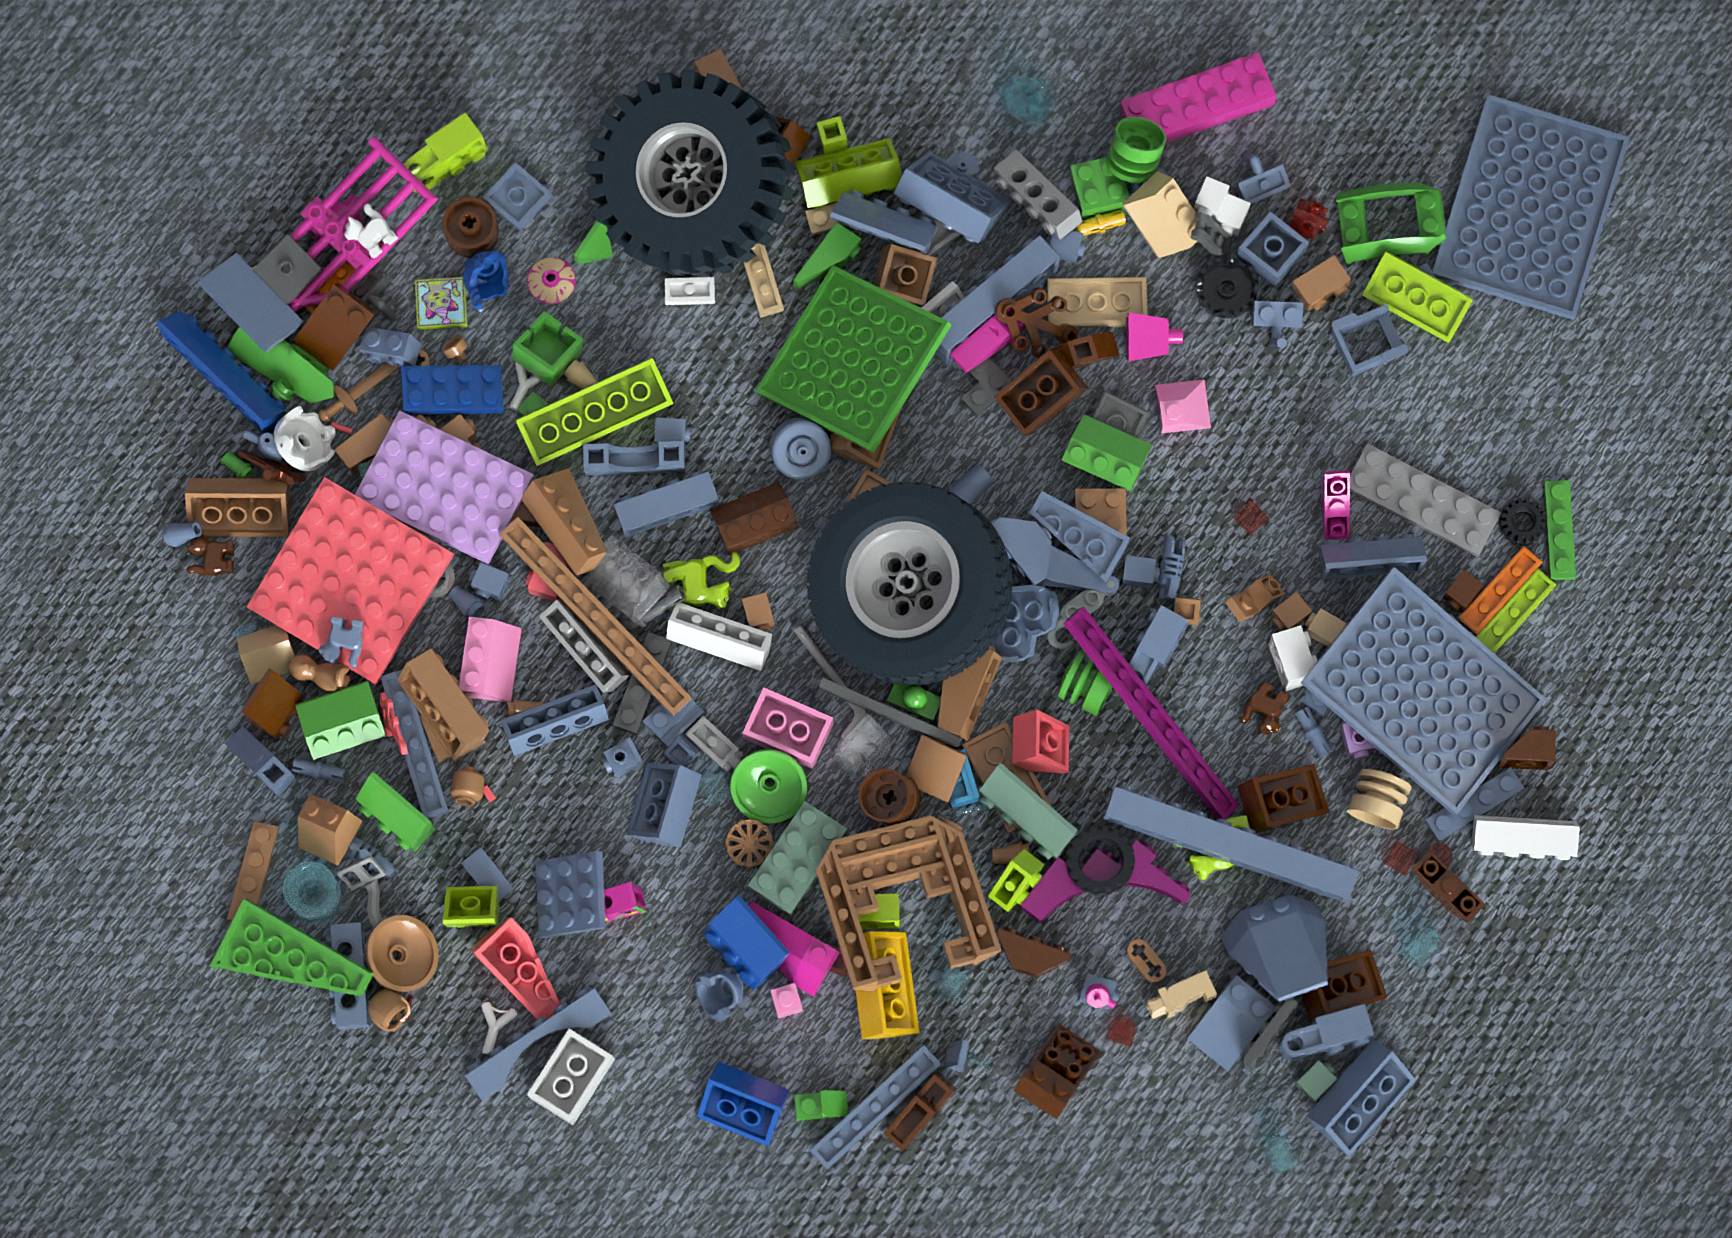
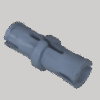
(1313, 732)
(318, 769)

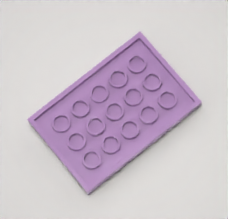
(444, 487)

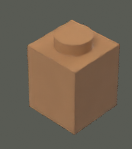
(758, 612)
(1290, 613)

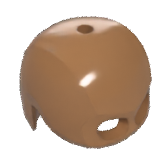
(385, 1006)

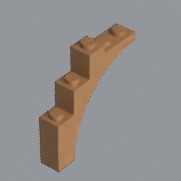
(366, 442)

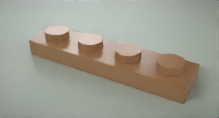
(254, 865)

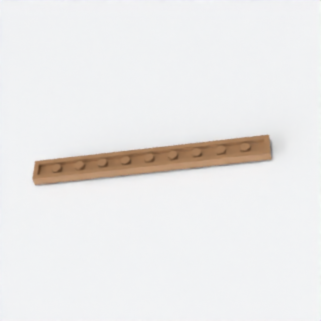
(595, 616)

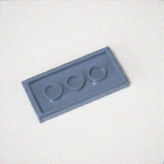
(250, 302)

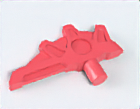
(391, 722)

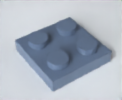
(517, 196)

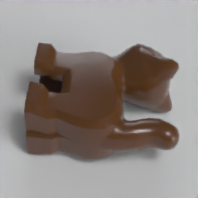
(214, 556)
(1266, 706)

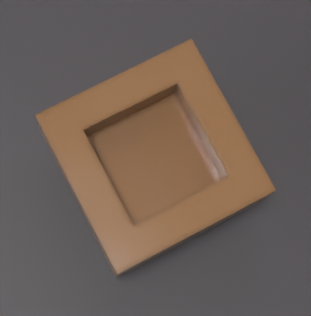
(1189, 609)

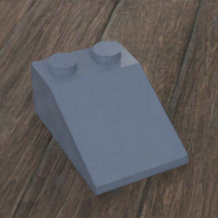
(1231, 1023)

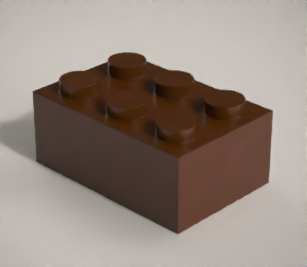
(1041, 392)

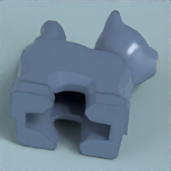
(346, 638)

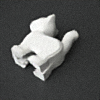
(373, 232)

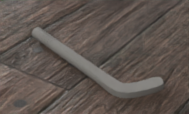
(859, 713)

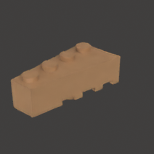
(565, 520)

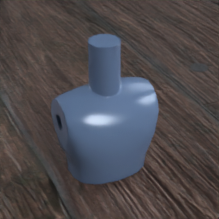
(265, 444)

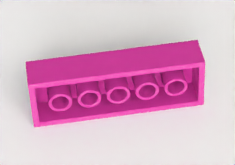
(1205, 98)

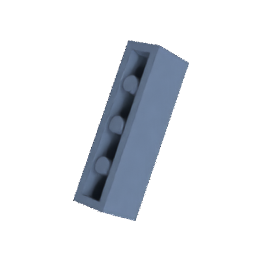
(666, 504)

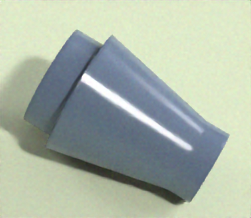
(180, 533)
(467, 602)

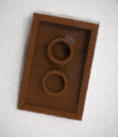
(334, 326)
(272, 705)
(1282, 798)
(1351, 983)

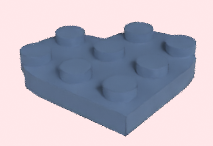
(1030, 615)

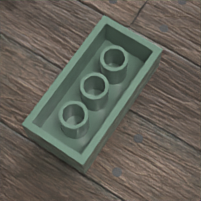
(794, 859)

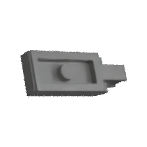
(714, 744)

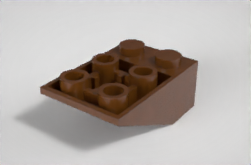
(1057, 1071)

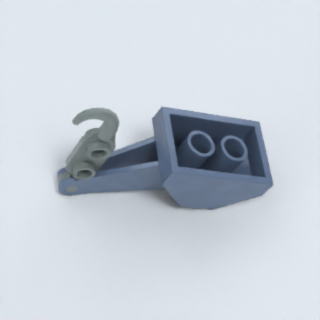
(1040, 564)

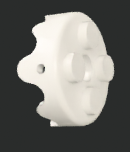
(315, 439)

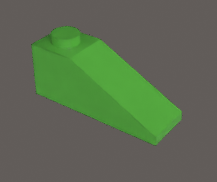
(835, 250)

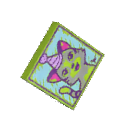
(441, 303)

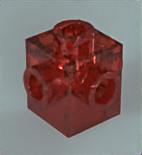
(1309, 218)

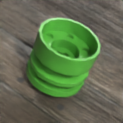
(1135, 149)
(1085, 682)

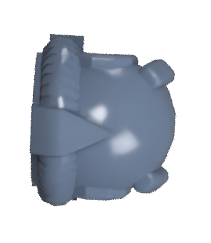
(718, 992)

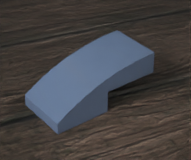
(486, 873)

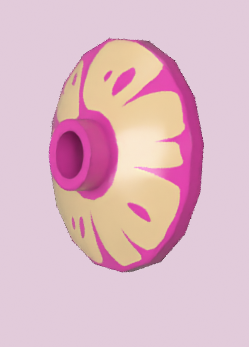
(554, 291)

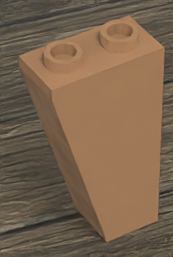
(965, 694)

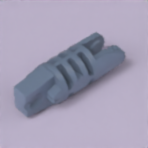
(1171, 567)
(361, 849)

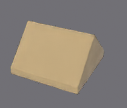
(265, 650)

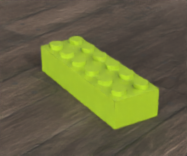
(593, 411)

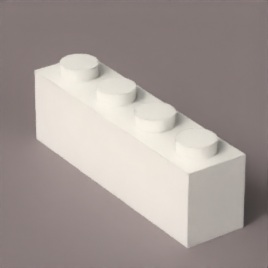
(719, 636)
(1525, 836)

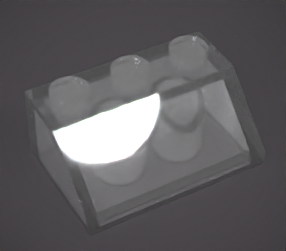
(627, 580)

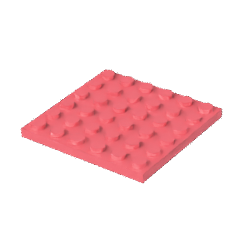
(350, 566)

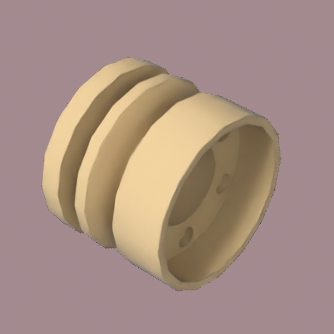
(1380, 794)

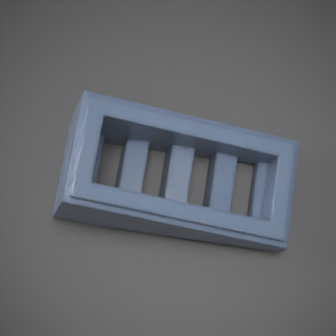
(956, 1055)

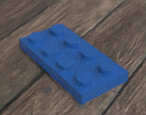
(452, 389)

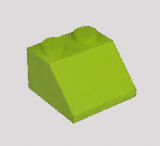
(471, 906)

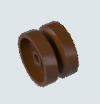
(470, 213)

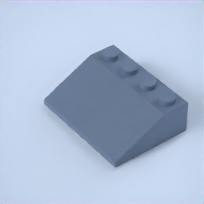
(952, 197)
(883, 222)

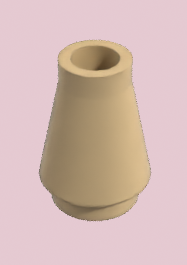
(579, 375)

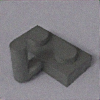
(368, 290)

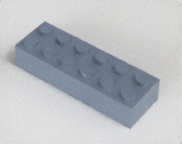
(1013, 280)

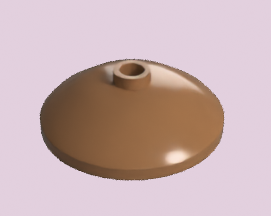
(415, 951)

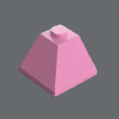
(1182, 406)

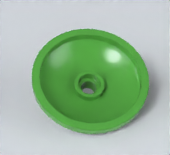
(768, 801)

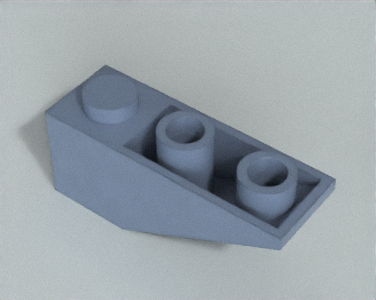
(260, 761)

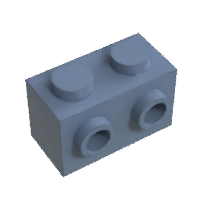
(390, 347)

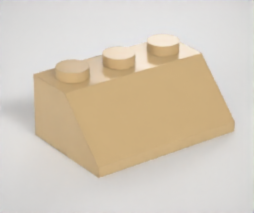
(1162, 215)

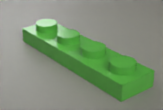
(1559, 530)

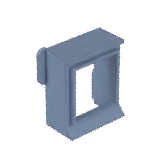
(1352, 322)

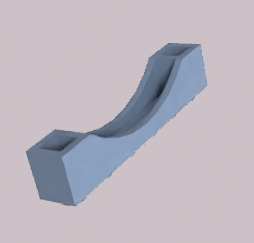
(492, 1074)

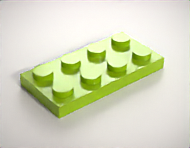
(1418, 296)

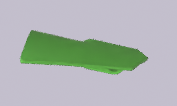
(286, 363)

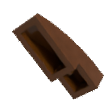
(920, 1111)

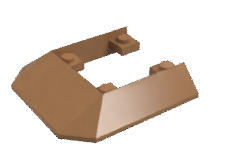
(892, 856)

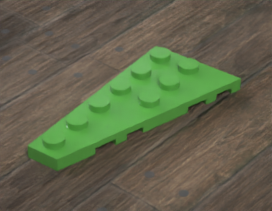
(277, 950)

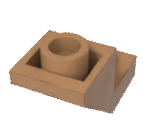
(1255, 598)

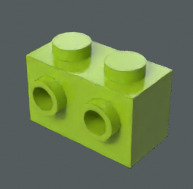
(1016, 880)

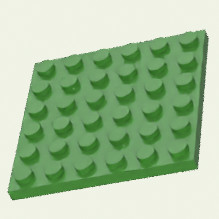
(853, 358)

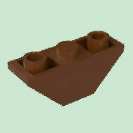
(1089, 349)
(1447, 888)
(1030, 954)

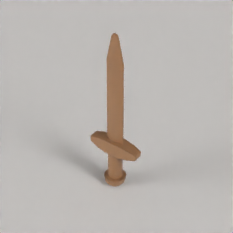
(347, 399)

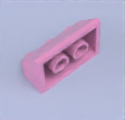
(489, 659)

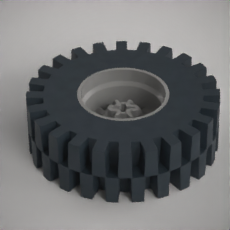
(633, 173)

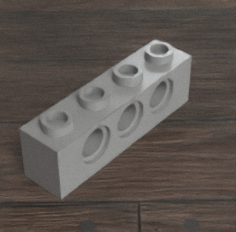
(1018, 168)
(584, 647)

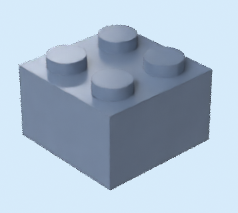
(1272, 249)

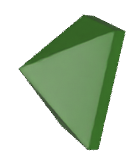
(595, 245)

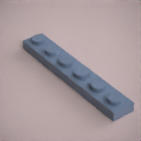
(419, 755)
(875, 1107)

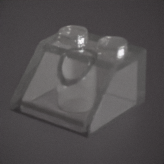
(862, 748)

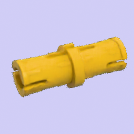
(1101, 222)

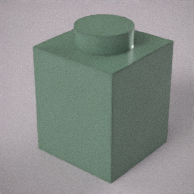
(1317, 1080)

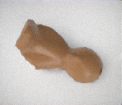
(327, 675)

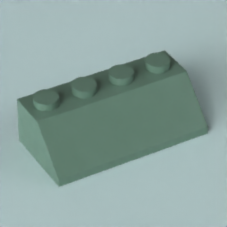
(1027, 812)

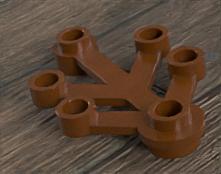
(1032, 320)

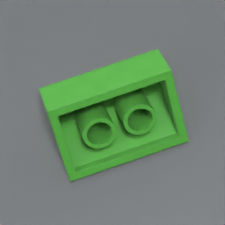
(1107, 452)
(340, 720)
(393, 813)

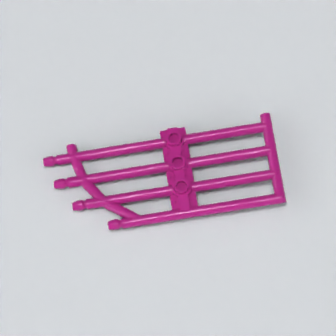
(332, 227)

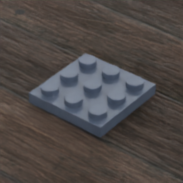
(570, 894)

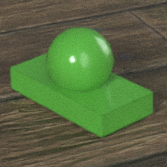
(915, 700)

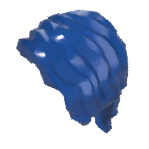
(485, 277)

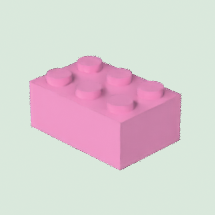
(788, 727)

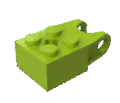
(448, 152)

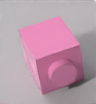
(786, 1000)

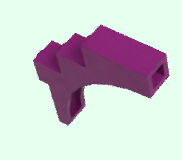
(1057, 886)

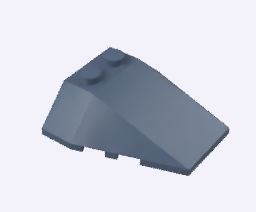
(1281, 945)

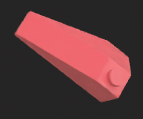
(514, 962)

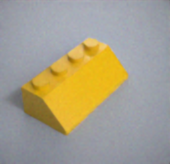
(890, 1008)

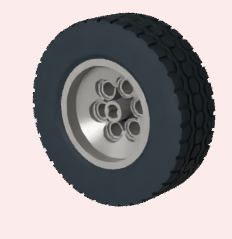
(856, 564)

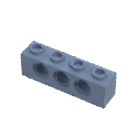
(554, 720)
(357, 1015)

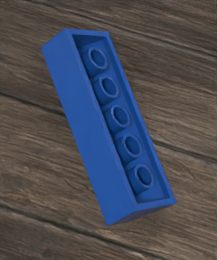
(221, 370)

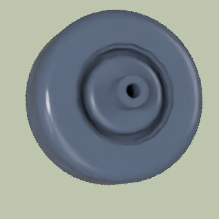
(800, 448)

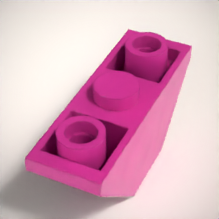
(1335, 504)

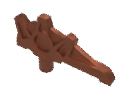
(273, 469)

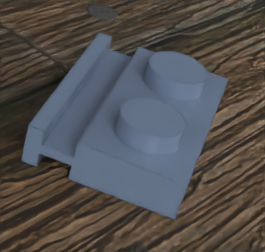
(669, 727)

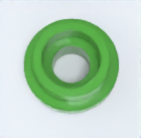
(282, 390)

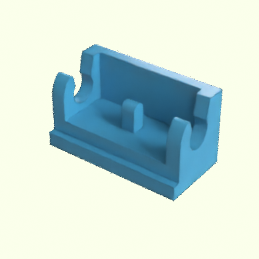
(965, 789)

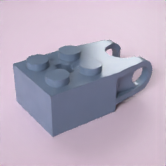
(1158, 643)
(1329, 1034)

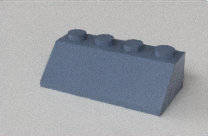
(1371, 557)
(1361, 1097)

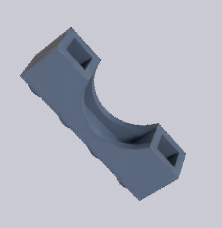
(616, 460)

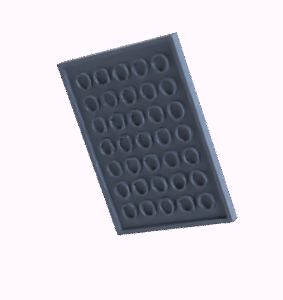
(1530, 207)
(1423, 691)

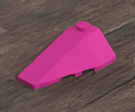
(808, 957)

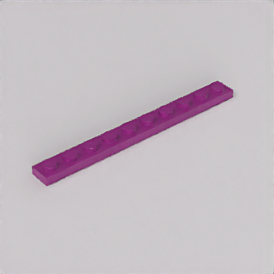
(1151, 714)

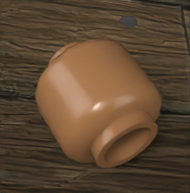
(467, 786)

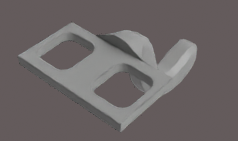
(369, 882)

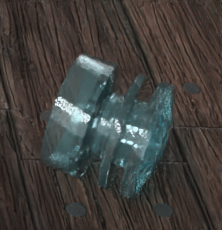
(308, 879)

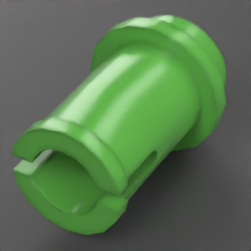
(236, 465)

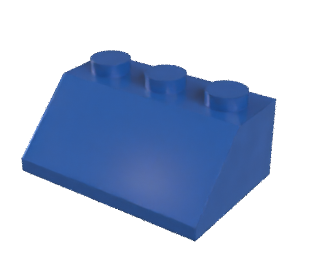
(746, 943)
(743, 1103)

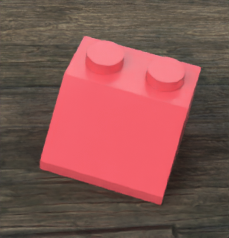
(1040, 743)

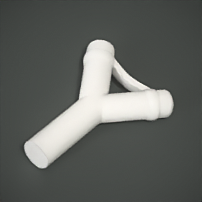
(524, 385)
(495, 1025)

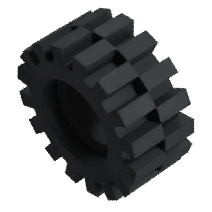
(1526, 507)

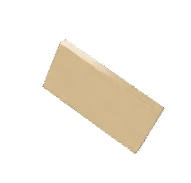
(1097, 300)

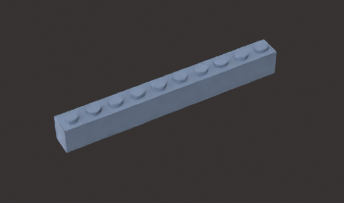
(1230, 844)

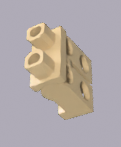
(1181, 994)

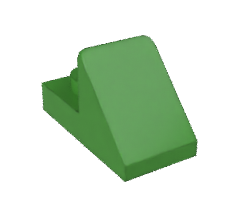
(821, 1105)

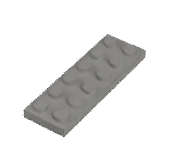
(1423, 500)

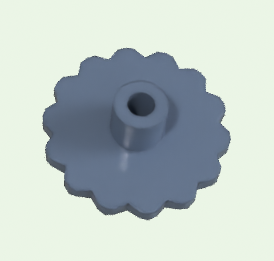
(964, 162)

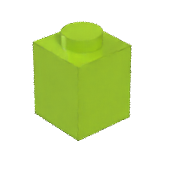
(832, 135)

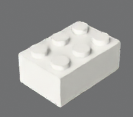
(571, 1077)

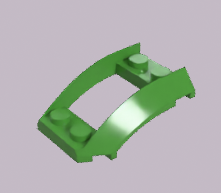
(1355, 229)

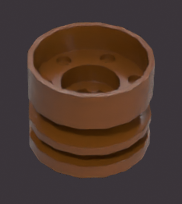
(875, 795)

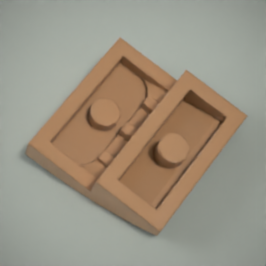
(936, 767)

